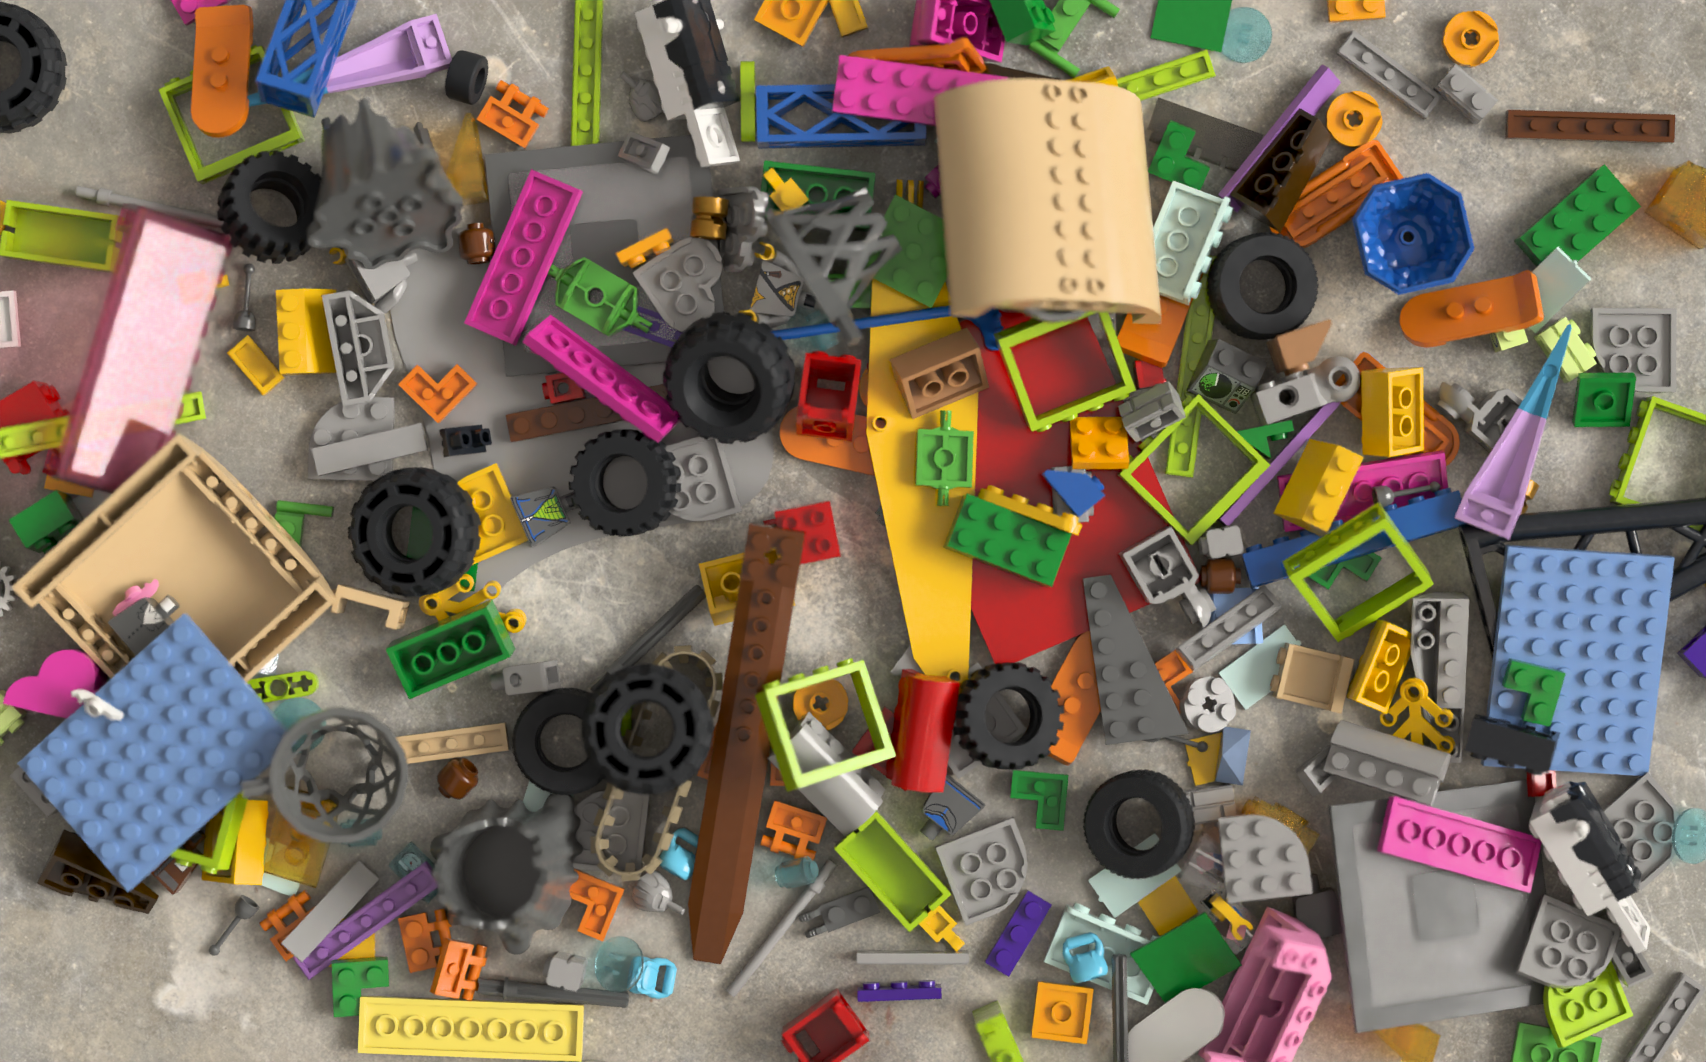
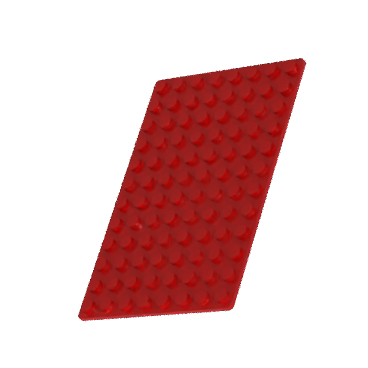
(1055, 370)

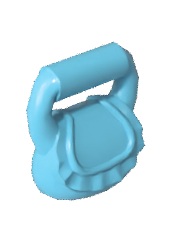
(677, 859)
(1088, 964)
(647, 981)

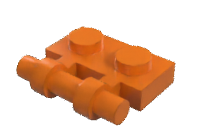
(509, 122)
(795, 822)
(276, 917)
(419, 941)
(452, 968)

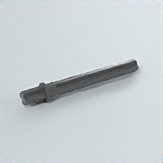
(654, 633)
(536, 991)
(1119, 1008)

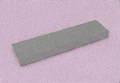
(1388, 74)
(369, 449)
(1228, 628)
(330, 911)
(917, 957)
(1666, 1021)

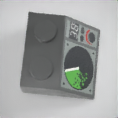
(1226, 375)

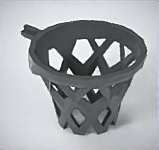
(834, 295)
(289, 801)

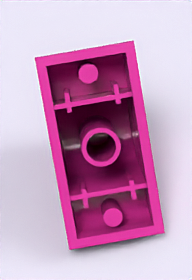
(949, 20)
(56, 680)

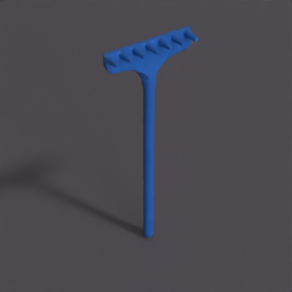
(987, 322)

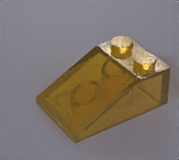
(467, 166)
(294, 854)
(1411, 1041)

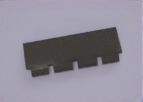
(1212, 134)

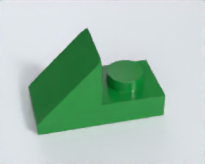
(1258, 436)

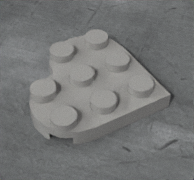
(744, 226)
(682, 281)

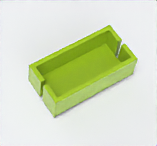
(60, 236)
(892, 870)

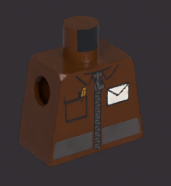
(174, 875)

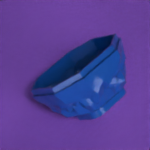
(1438, 230)

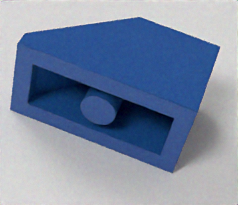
(1075, 489)

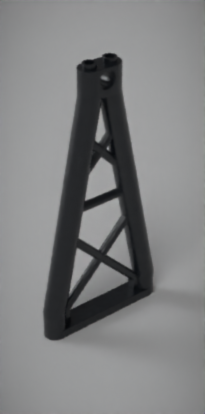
(1586, 523)

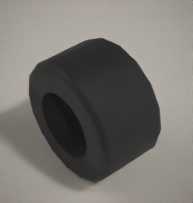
(466, 77)

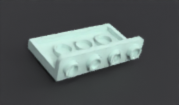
(1185, 237)
(1115, 940)

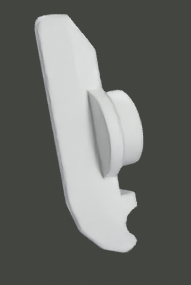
(96, 706)

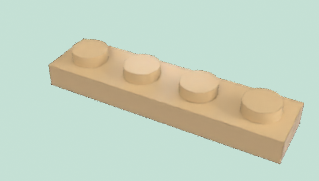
(455, 743)

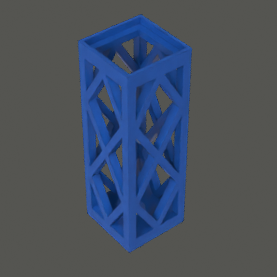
(284, 91)
(815, 136)

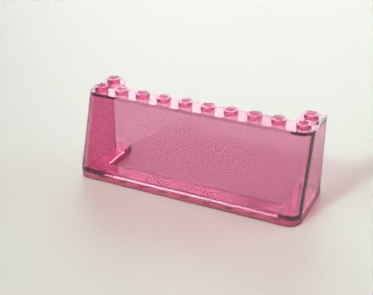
(141, 349)

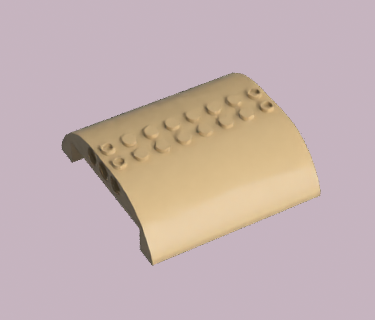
(1046, 198)
(203, 543)

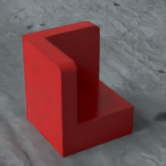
(1147, 374)

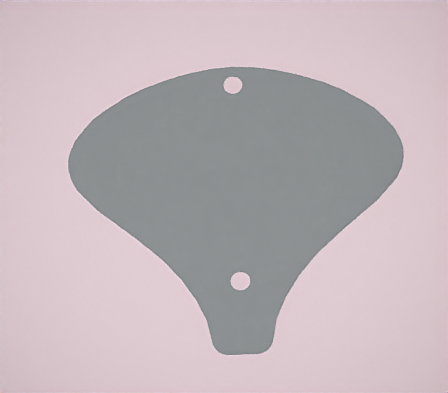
(434, 336)

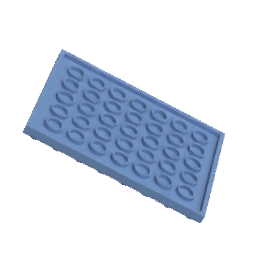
(1602, 626)
(168, 764)

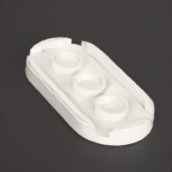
(1177, 1028)

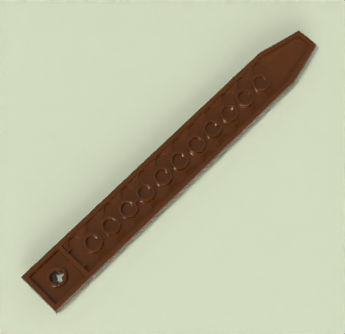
(741, 739)

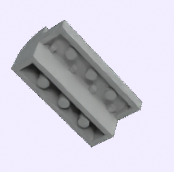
(1386, 762)
(843, 799)

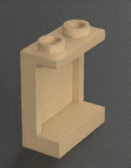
(397, 607)
(1312, 677)

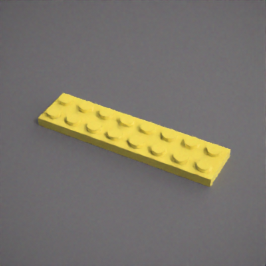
(471, 1028)

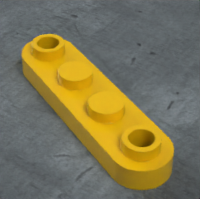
(1040, 513)

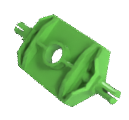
(619, 297)

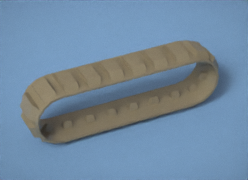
(632, 739)

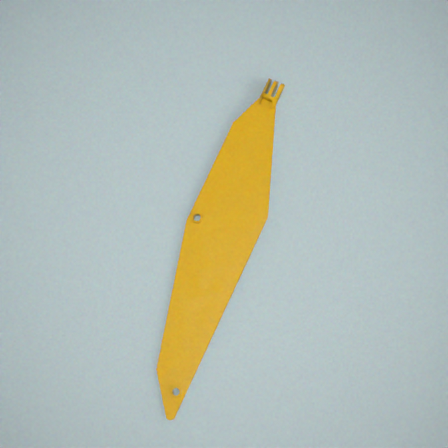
(930, 578)

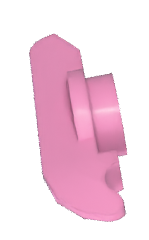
(134, 594)

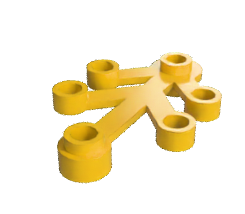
(445, 605)
(1416, 723)

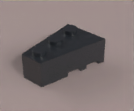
(1511, 744)

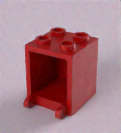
(29, 404)
(823, 410)
(819, 529)
(831, 1027)

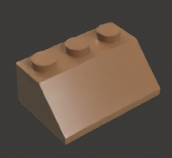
(1297, 348)
(940, 373)

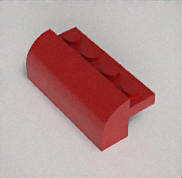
(922, 731)

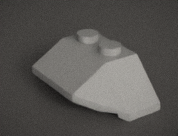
(358, 345)

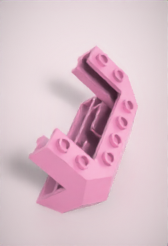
(1272, 993)

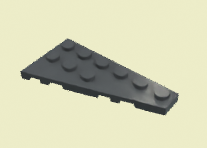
(1128, 682)

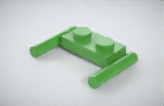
(1067, 15)
(291, 516)

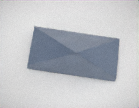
(1232, 755)

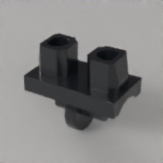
(465, 440)

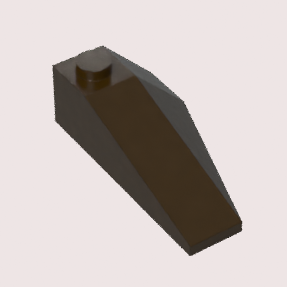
(79, 870)

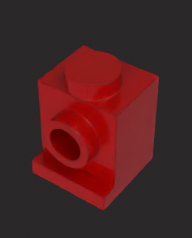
(551, 391)

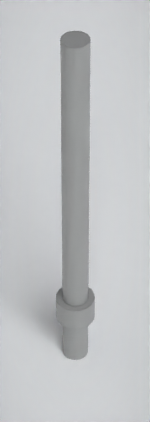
(107, 197)
(781, 928)

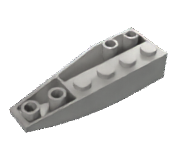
(1440, 658)

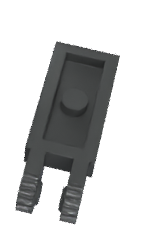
(842, 911)

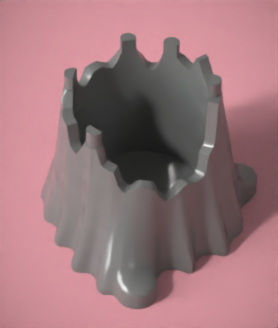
(382, 191)
(509, 869)

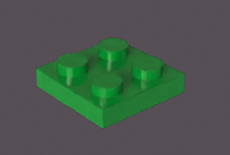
(1604, 399)

